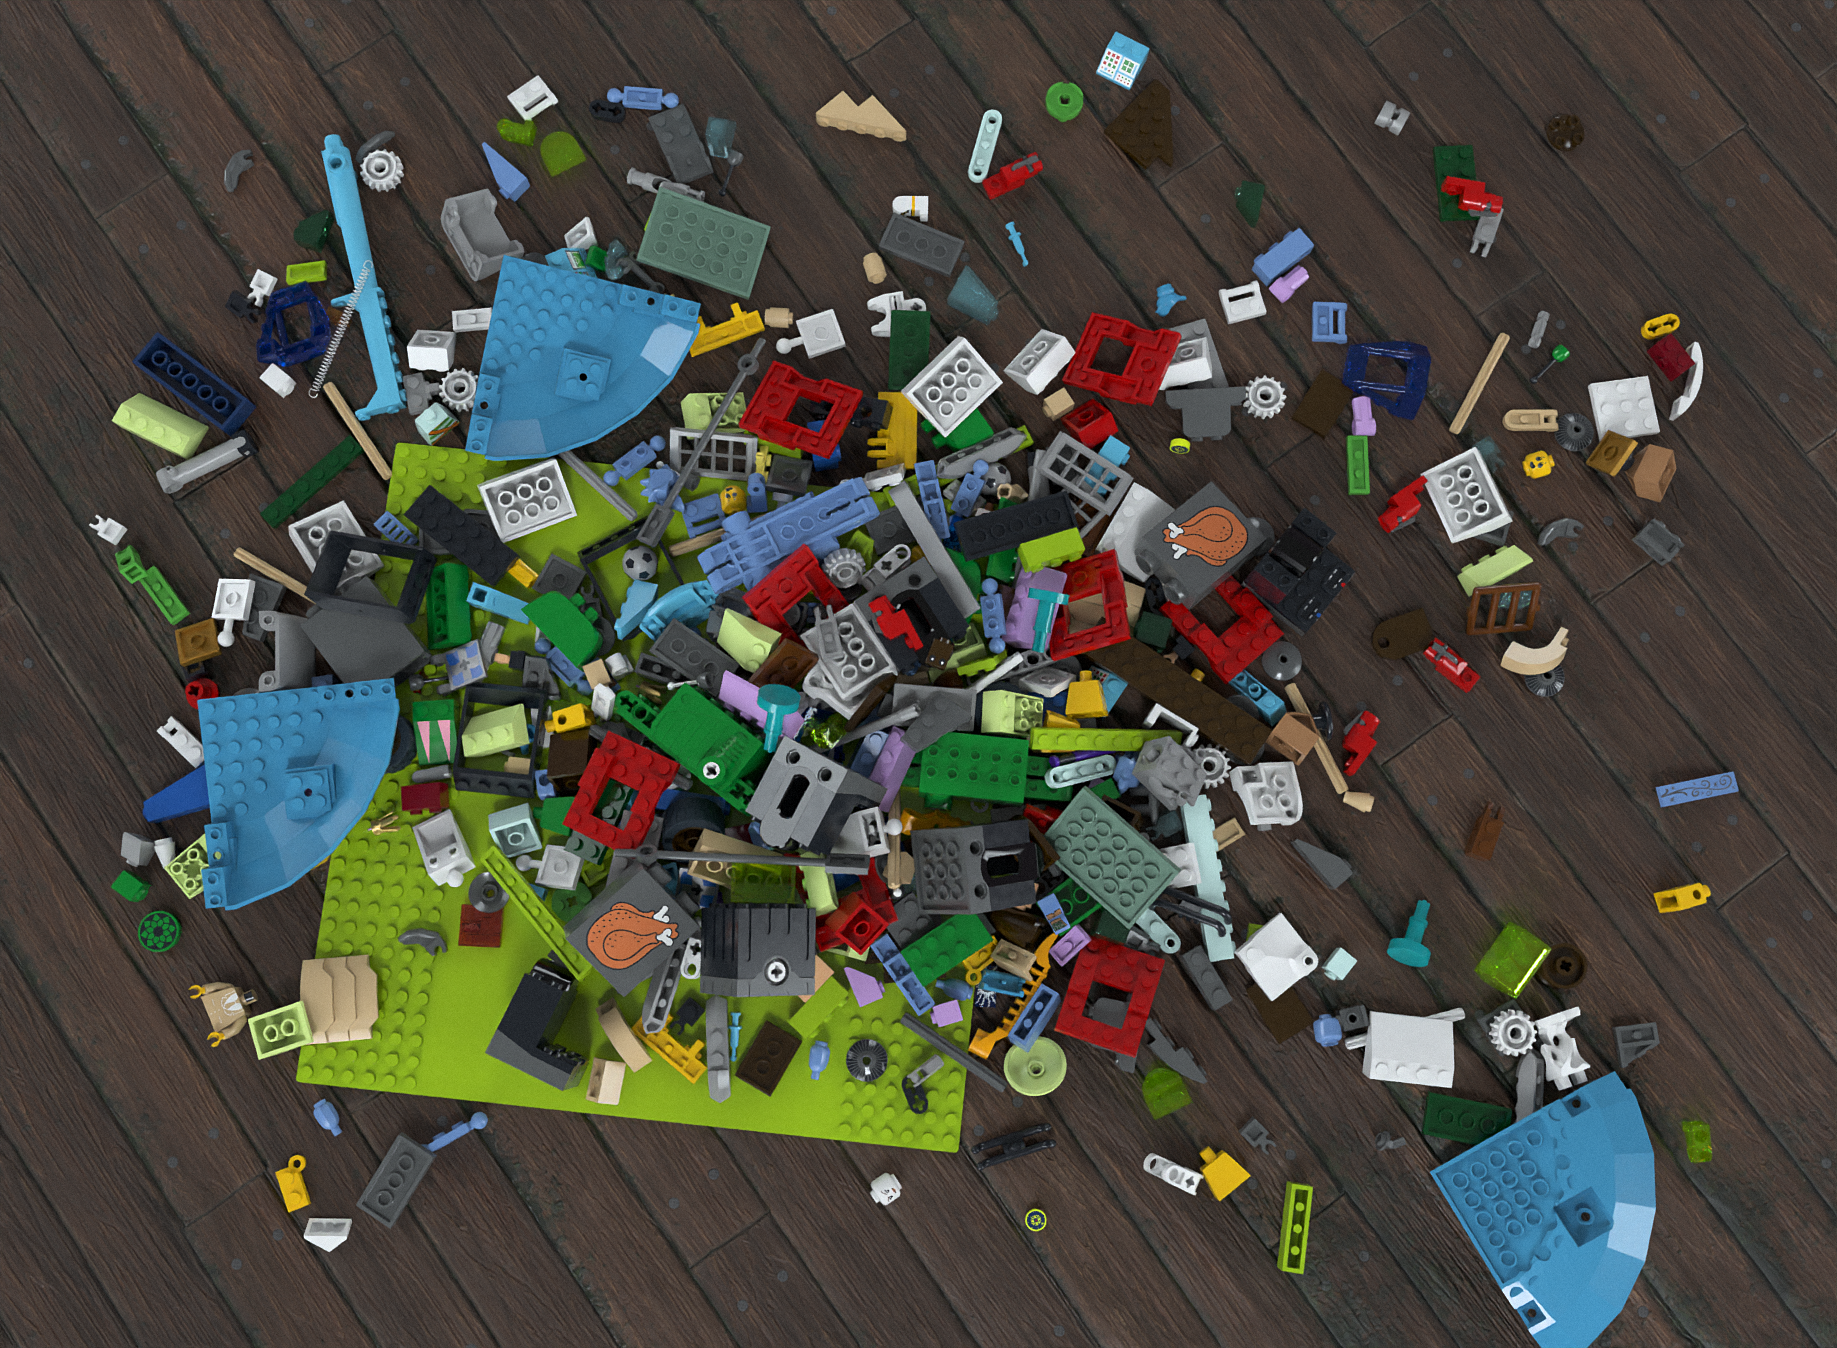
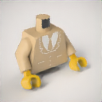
(226, 1008)

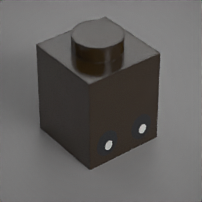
(939, 653)

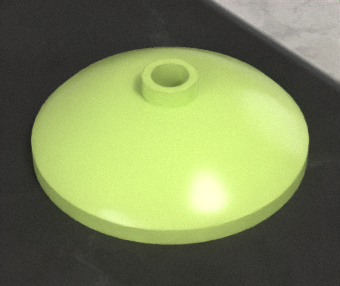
(1043, 1056)

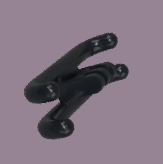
(1192, 907)
(1013, 1145)

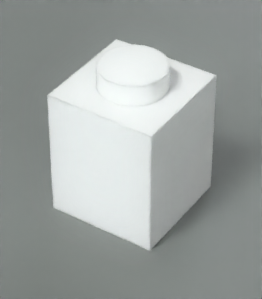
(278, 380)

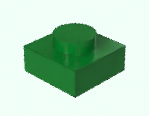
(595, 258)

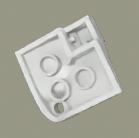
(819, 686)
(1269, 792)
(1276, 956)

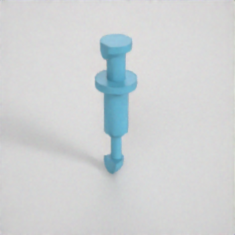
(1015, 237)
(734, 1038)

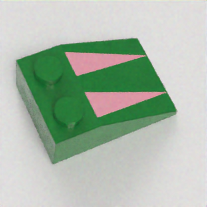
(436, 730)

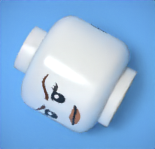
(885, 1189)

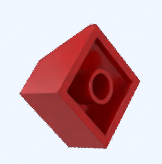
(1090, 424)
(856, 923)

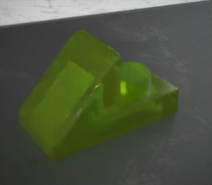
(575, 698)

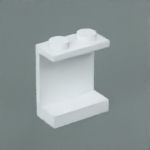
(1174, 721)

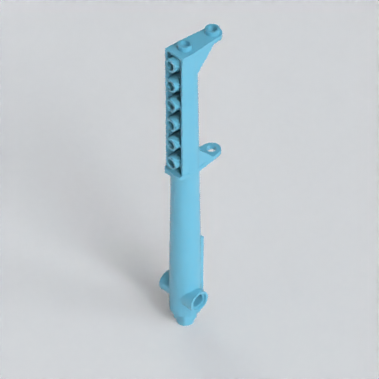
(371, 302)

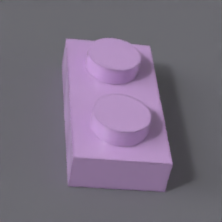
(1070, 945)

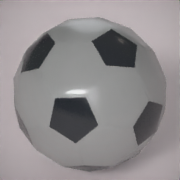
(995, 476)
(640, 563)

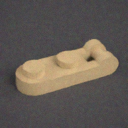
(1531, 420)

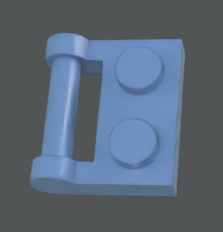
(1323, 322)
(702, 510)

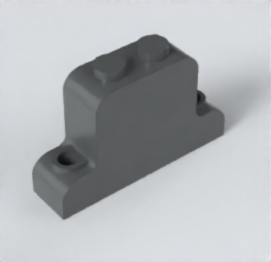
(1205, 410)
(1113, 1013)

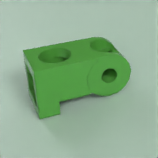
(130, 564)

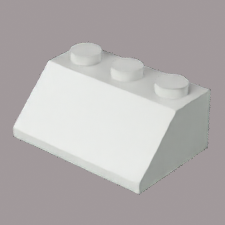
(1040, 361)
(1188, 364)

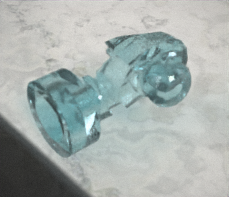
(615, 251)
(1524, 599)

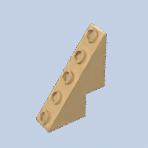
(866, 118)

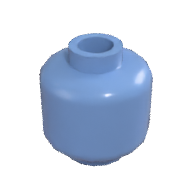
(1327, 1030)

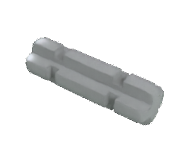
(1538, 329)

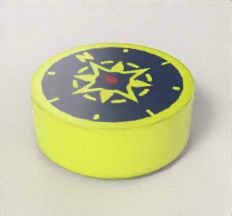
(1180, 446)
(1035, 1219)

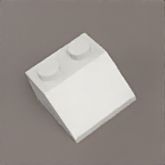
(432, 350)

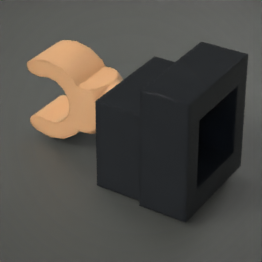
(1182, 650)
(515, 660)

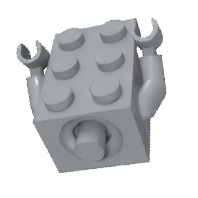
(1171, 772)

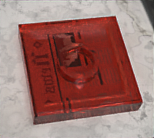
(480, 928)

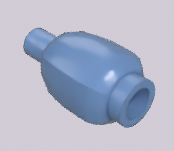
(955, 988)
(818, 1058)
(327, 1116)

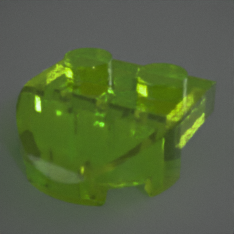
(560, 152)
(1164, 1092)

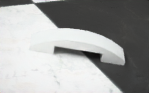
(1692, 384)

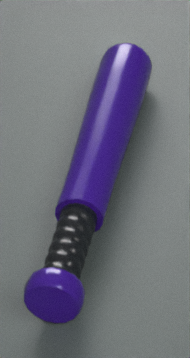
(1076, 756)

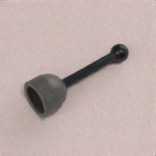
(734, 159)
(417, 681)

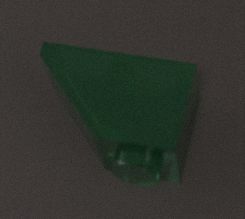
(1249, 201)
(314, 231)

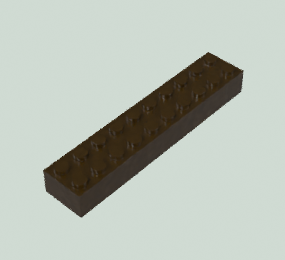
(1183, 695)

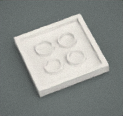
(1624, 407)

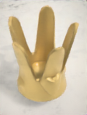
(651, 691)
(377, 825)

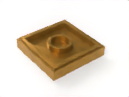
(1611, 453)
(198, 642)

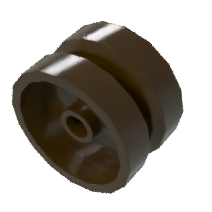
(1563, 967)

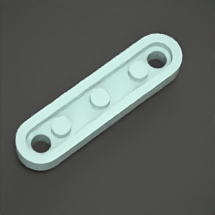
(985, 146)
(1080, 771)
(1158, 931)

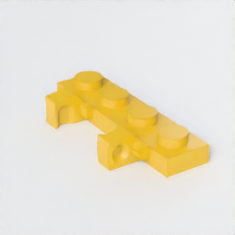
(737, 328)
(682, 1058)

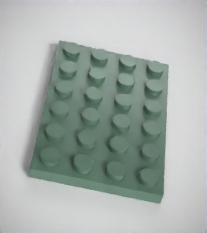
(703, 243)
(1109, 857)

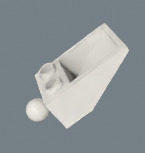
(861, 837)
(444, 849)

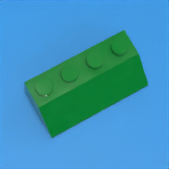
(1001, 563)
(447, 607)

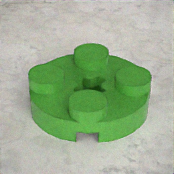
(1066, 91)
(561, 905)

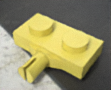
(763, 460)

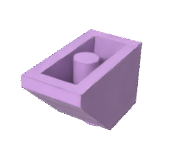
(864, 986)
(946, 1013)

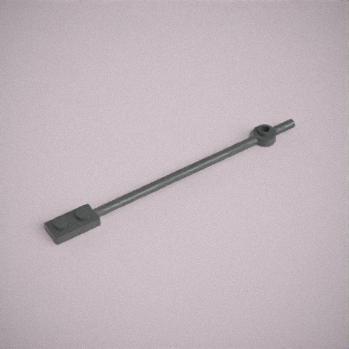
(662, 515)
(834, 862)

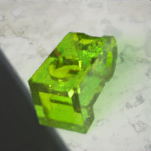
(517, 132)
(830, 732)
(1698, 1141)

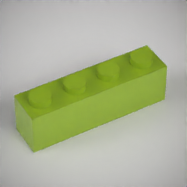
(1295, 1227)

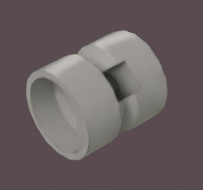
(1388, 111)

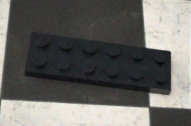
(1014, 525)
(461, 536)

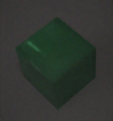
(1152, 630)
(1109, 928)

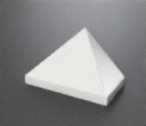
(327, 1232)

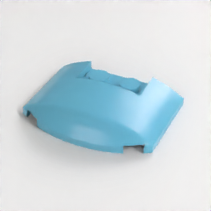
(685, 603)

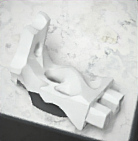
(1564, 1058)

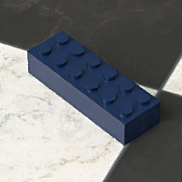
(194, 384)

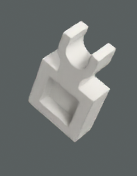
(262, 284)
(109, 530)

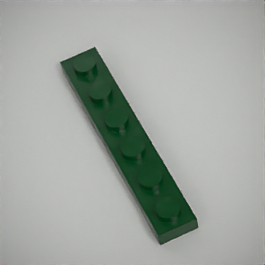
(312, 482)

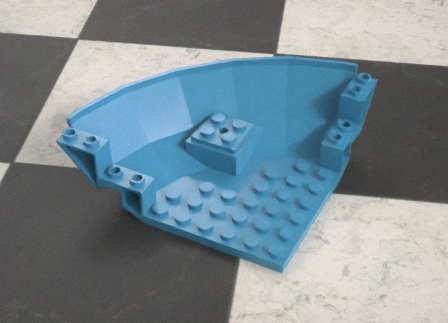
(551, 330)
(264, 757)
(1525, 1202)

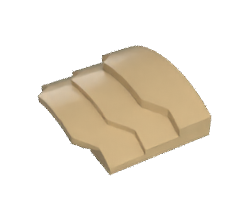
(1088, 611)
(339, 998)

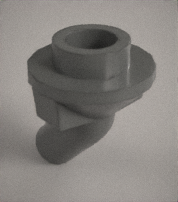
(1384, 1141)

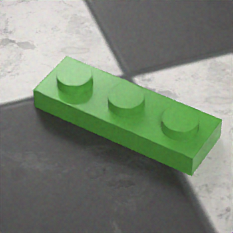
(1357, 465)
(164, 596)

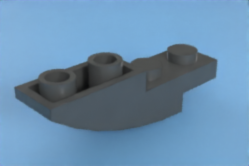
(1177, 1059)

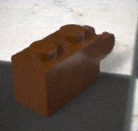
(1485, 834)

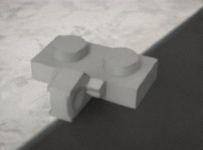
(419, 392)

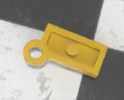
(979, 961)
(293, 1185)

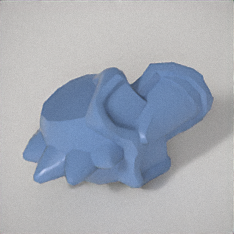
(660, 485)
(1124, 769)

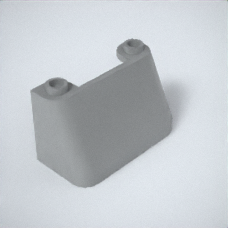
(477, 233)
(293, 653)

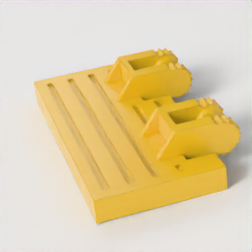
(901, 434)

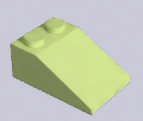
(747, 640)
(280, 1030)

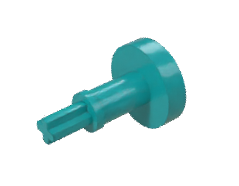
(1044, 615)
(777, 701)
(1410, 950)

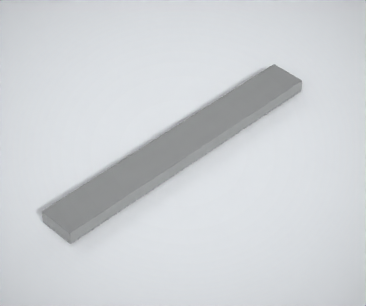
(934, 549)

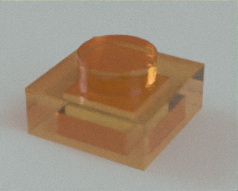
(335, 316)

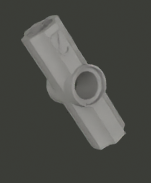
(490, 641)

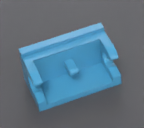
(1001, 983)

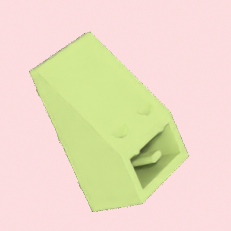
(700, 409)
(1010, 713)
(188, 865)

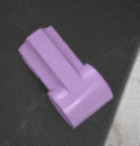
(1285, 287)
(1363, 423)

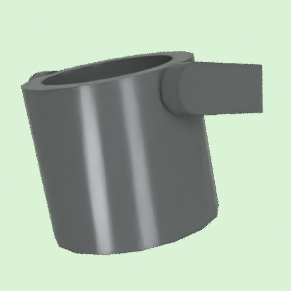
(793, 615)

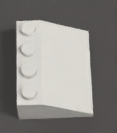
(952, 386)
(1466, 496)
(527, 499)
(1134, 518)
(311, 533)
(864, 658)
(1409, 1049)

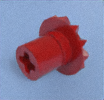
(201, 689)

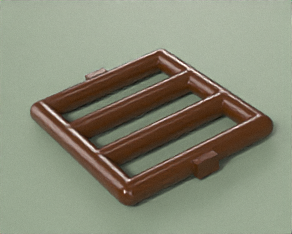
(1496, 591)

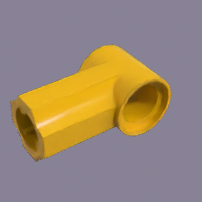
(523, 574)

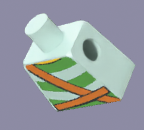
(435, 423)

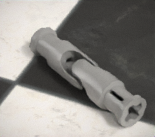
(648, 182)

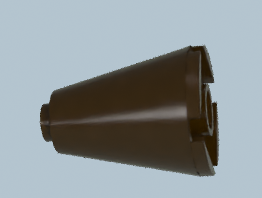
(1018, 926)

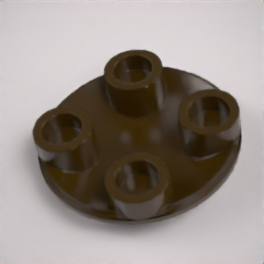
(1565, 132)

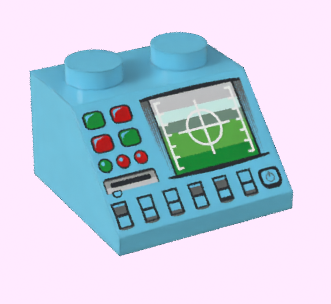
(570, 260)

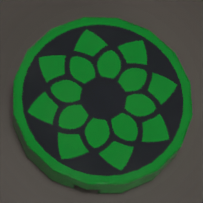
(159, 931)

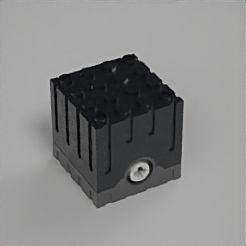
(757, 949)

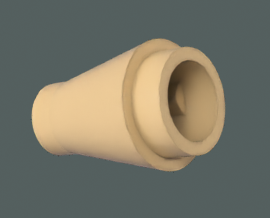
(1359, 800)

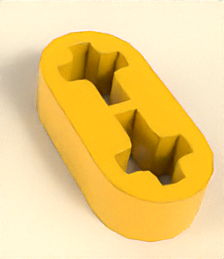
(1661, 330)

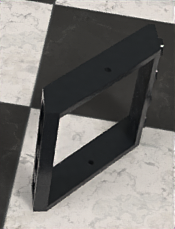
(610, 544)
(333, 561)
(495, 781)

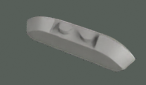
(989, 450)
(662, 991)
(718, 1048)
(1530, 1084)

